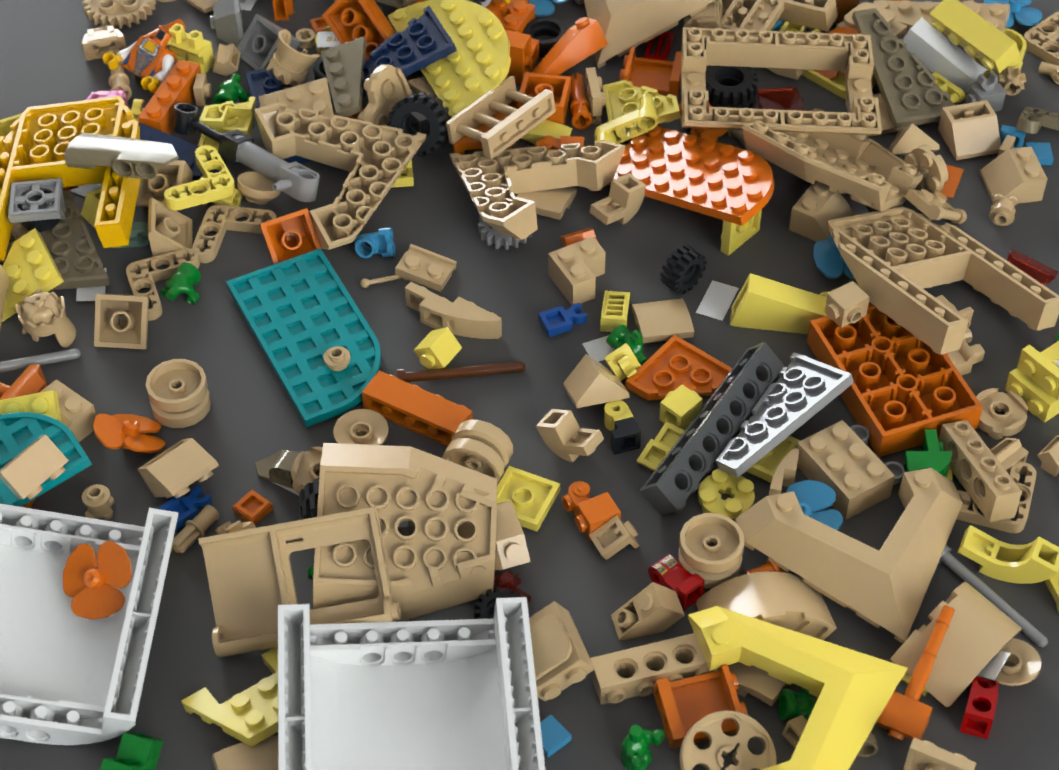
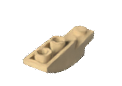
(460, 316)

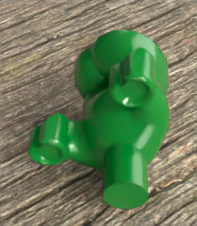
(230, 91)
(183, 282)
(622, 335)
(795, 704)
(635, 747)

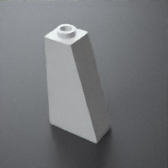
(942, 55)

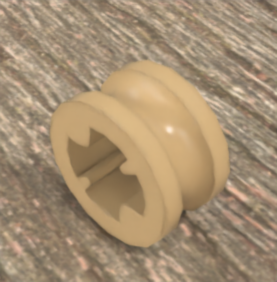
(306, 33)

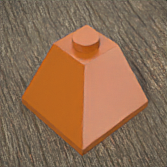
(290, 236)

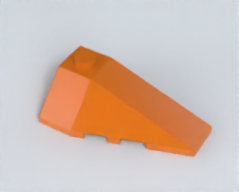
(573, 47)

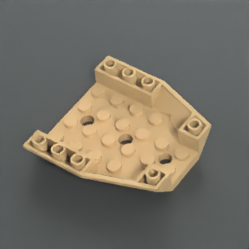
(839, 160)
(433, 564)

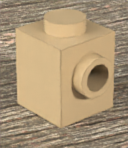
(846, 304)

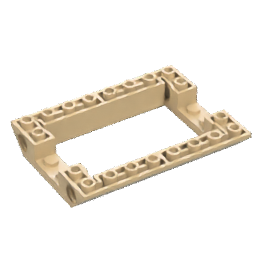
(784, 51)

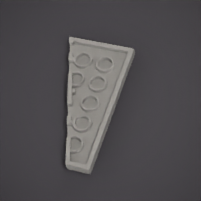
(784, 407)

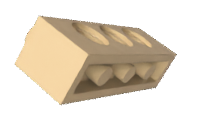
(980, 472)
(637, 664)

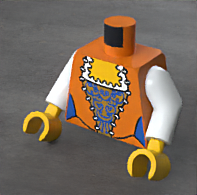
(146, 59)

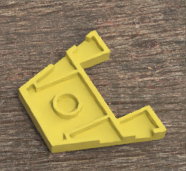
(247, 715)

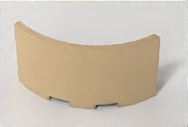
(775, 599)
(969, 644)

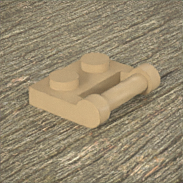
(935, 206)

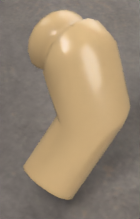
(1051, 70)

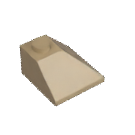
(121, 321)
(510, 538)

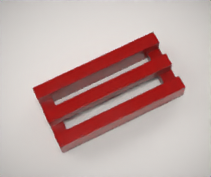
(670, 36)

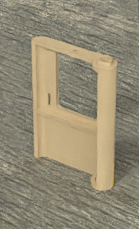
(253, 575)

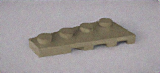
(345, 75)

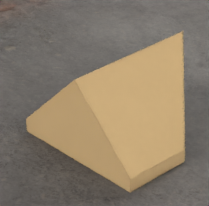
(909, 139)

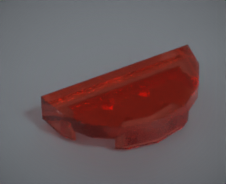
(1032, 267)

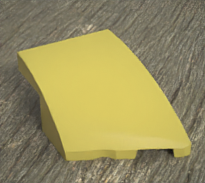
(226, 118)

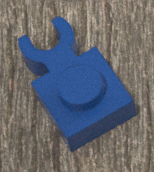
(559, 321)
(187, 506)

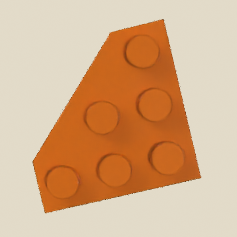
(676, 365)

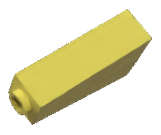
(775, 306)

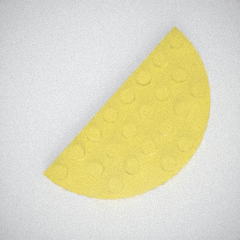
(481, 52)

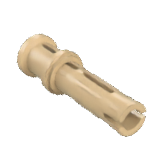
(119, 79)

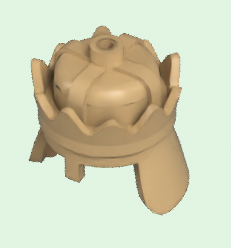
(289, 64)
(44, 316)

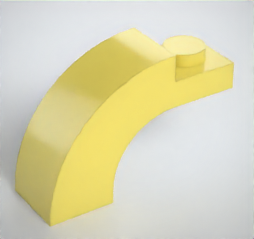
(1011, 562)

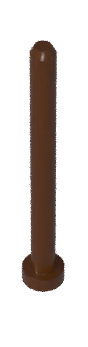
(458, 372)

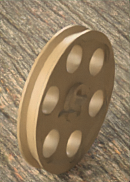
(723, 744)

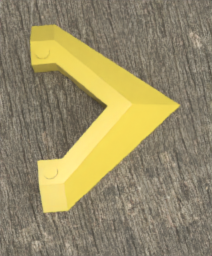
(848, 683)

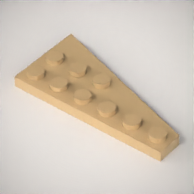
(910, 12)

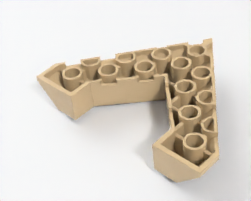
(637, 21)
(367, 150)
(530, 170)
(877, 585)

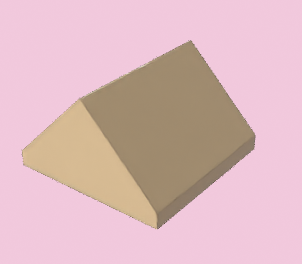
(167, 229)
(593, 384)

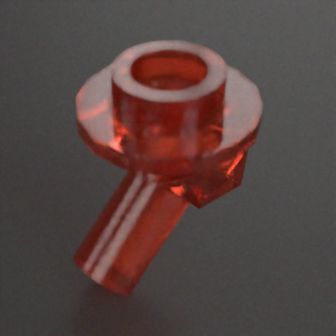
(510, 581)

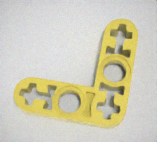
(220, 183)

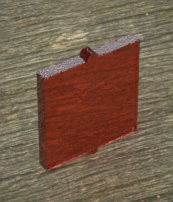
(780, 99)

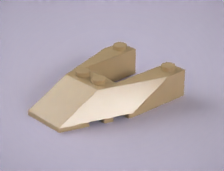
(765, 13)

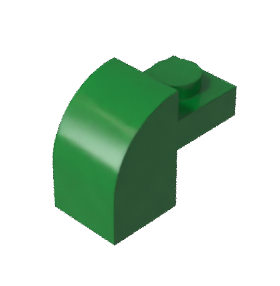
(931, 455)
(135, 752)

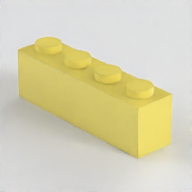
(974, 35)

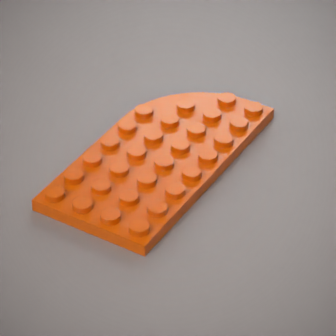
(699, 174)

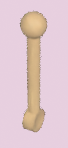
(365, 283)

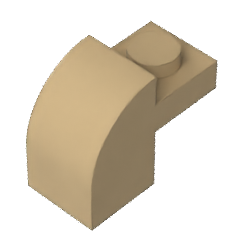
(623, 201)
(565, 436)

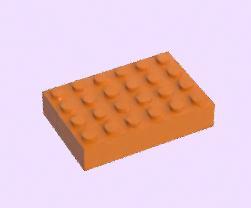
(896, 380)

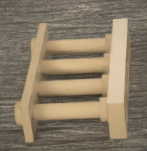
(503, 132)

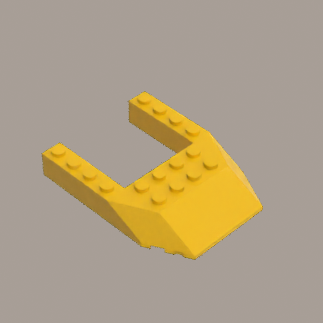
(37, 152)

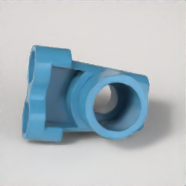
(375, 243)

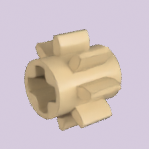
(1012, 80)

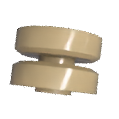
(178, 393)
(480, 448)
(711, 548)

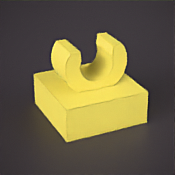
(623, 362)

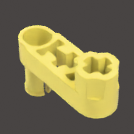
(615, 132)

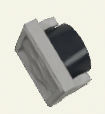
(37, 208)

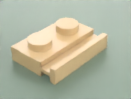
(594, 95)
(425, 268)

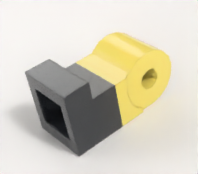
(623, 427)

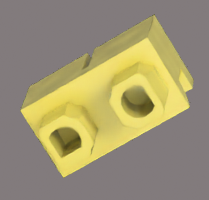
(191, 47)

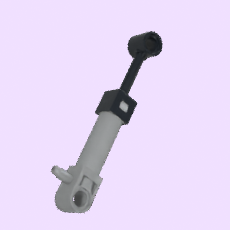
(240, 148)

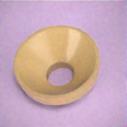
(256, 187)

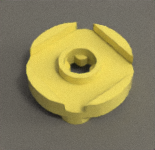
(721, 483)

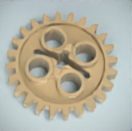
(118, 11)

